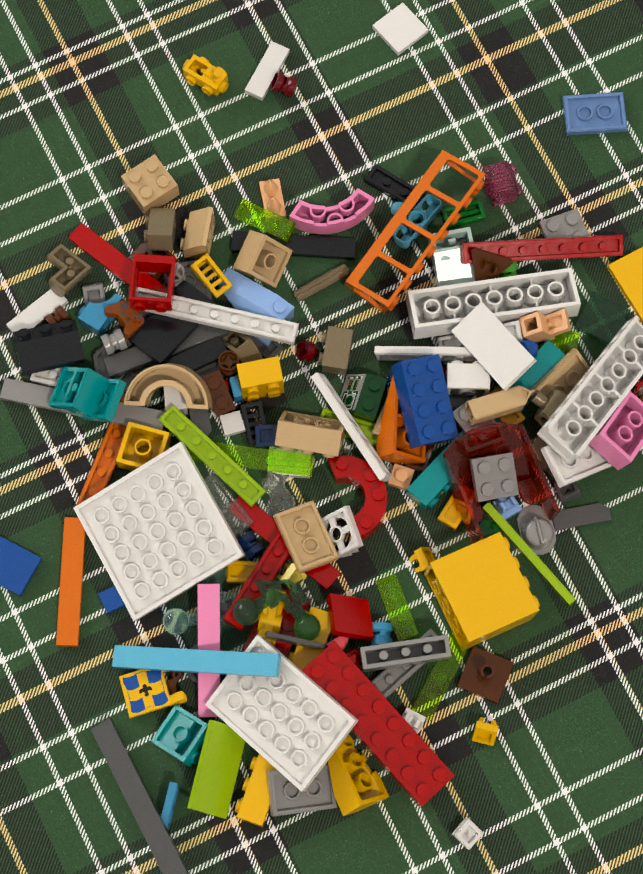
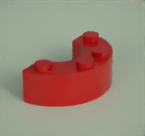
(360, 474)

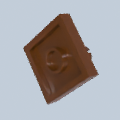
(485, 675)

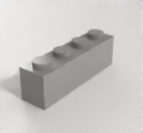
(405, 653)

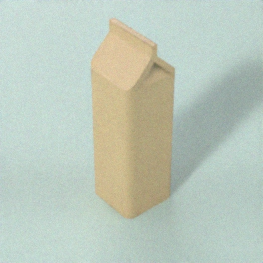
(497, 404)

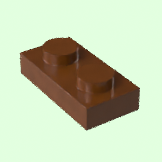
(221, 398)

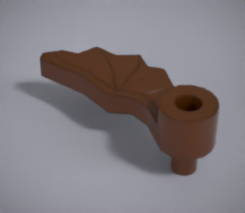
(172, 683)

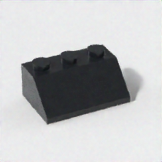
(48, 347)

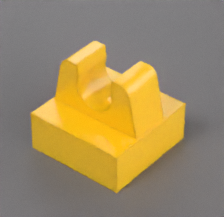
(424, 556)
(485, 732)

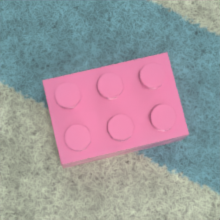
(622, 433)

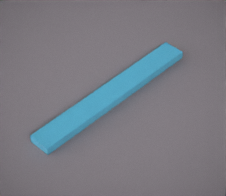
(197, 661)

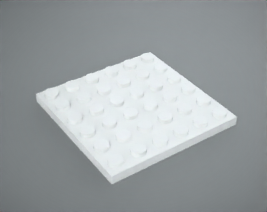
(158, 531)

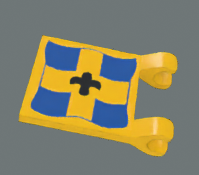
(148, 692)

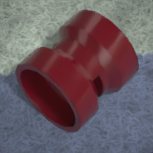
(283, 84)

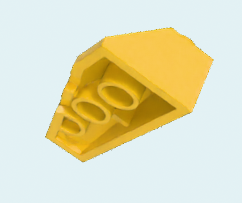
(353, 781)

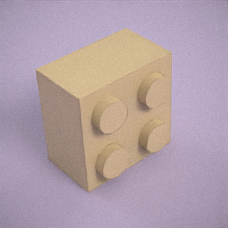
(150, 184)

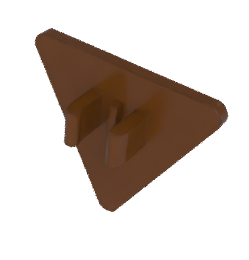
(487, 264)

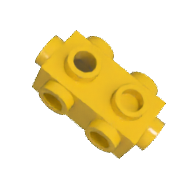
(212, 78)

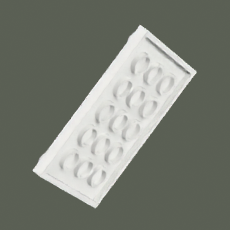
(283, 717)

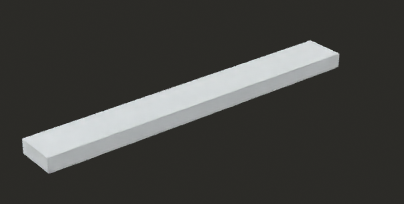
(226, 318)

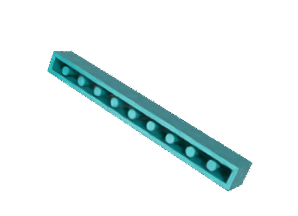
(434, 478)

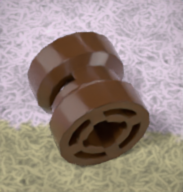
(58, 315)
(228, 359)

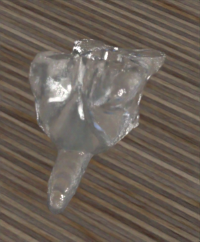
(280, 497)

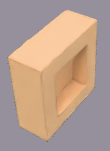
(401, 477)

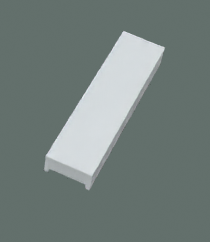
(596, 393)

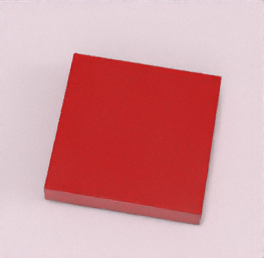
(350, 617)

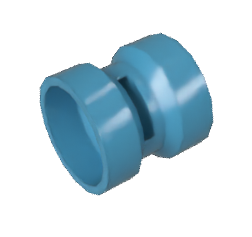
(382, 633)

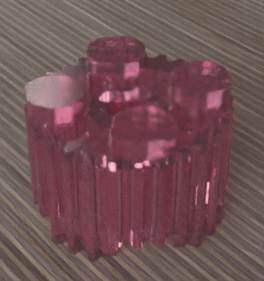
(501, 183)

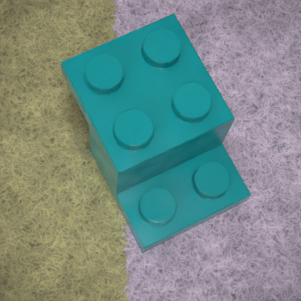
(87, 394)

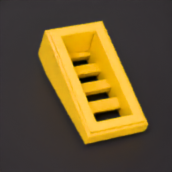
(216, 271)

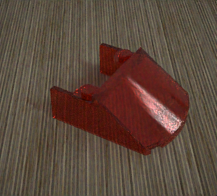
(488, 441)

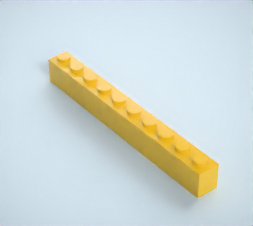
(256, 798)

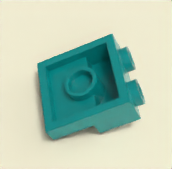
(181, 736)

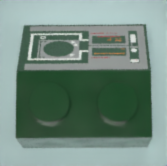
(363, 395)

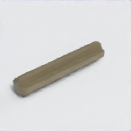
(321, 282)

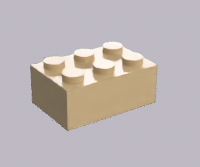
(310, 434)

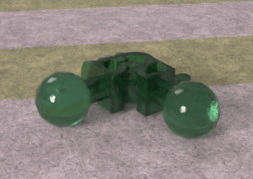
(247, 610)

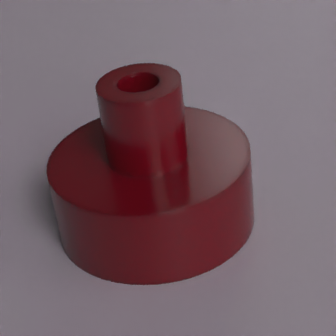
(306, 351)

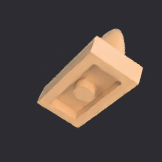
(272, 196)

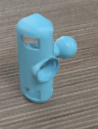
(416, 215)

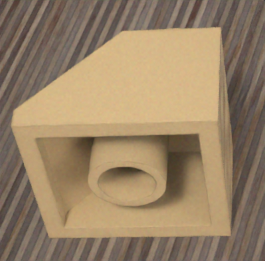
(199, 233)
(262, 258)

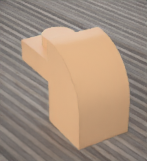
(544, 327)

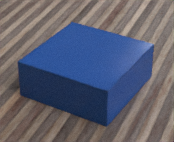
(111, 600)

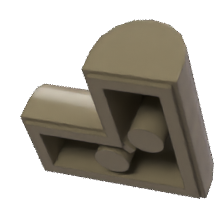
(71, 270)

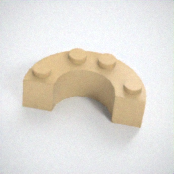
(173, 375)

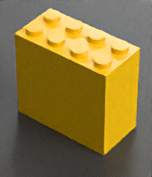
(481, 591)

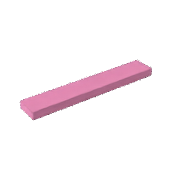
(208, 639)

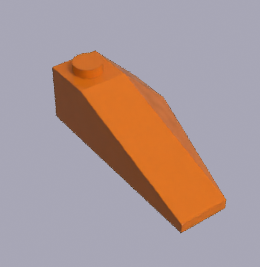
(393, 439)

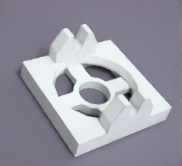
(355, 542)

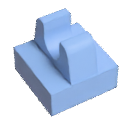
(507, 507)

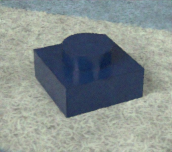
(265, 435)

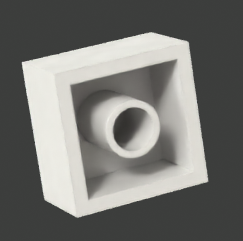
(467, 378)

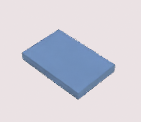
(594, 113)

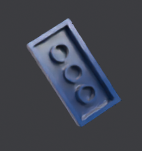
(424, 401)

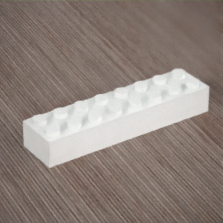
(441, 308)

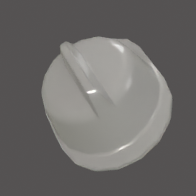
(536, 529)

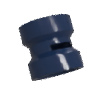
(250, 545)

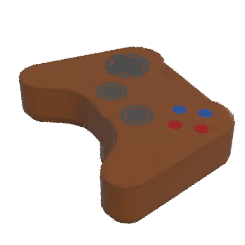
(127, 317)

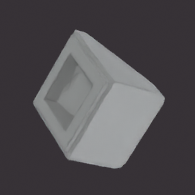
(94, 293)

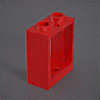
(156, 264)

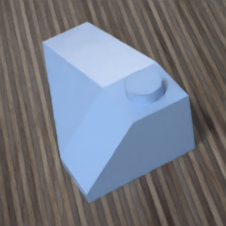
(256, 299)

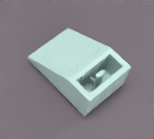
(447, 258)

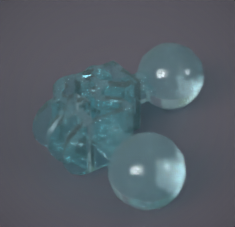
(177, 621)

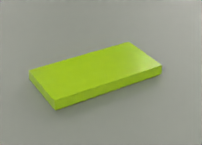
(216, 770)

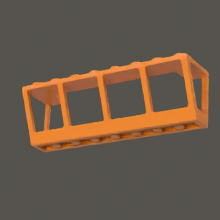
(400, 218)

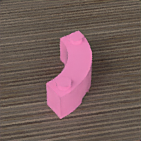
(333, 219)

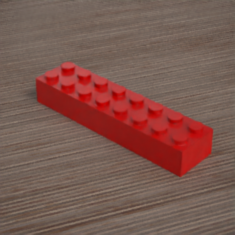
(380, 726)

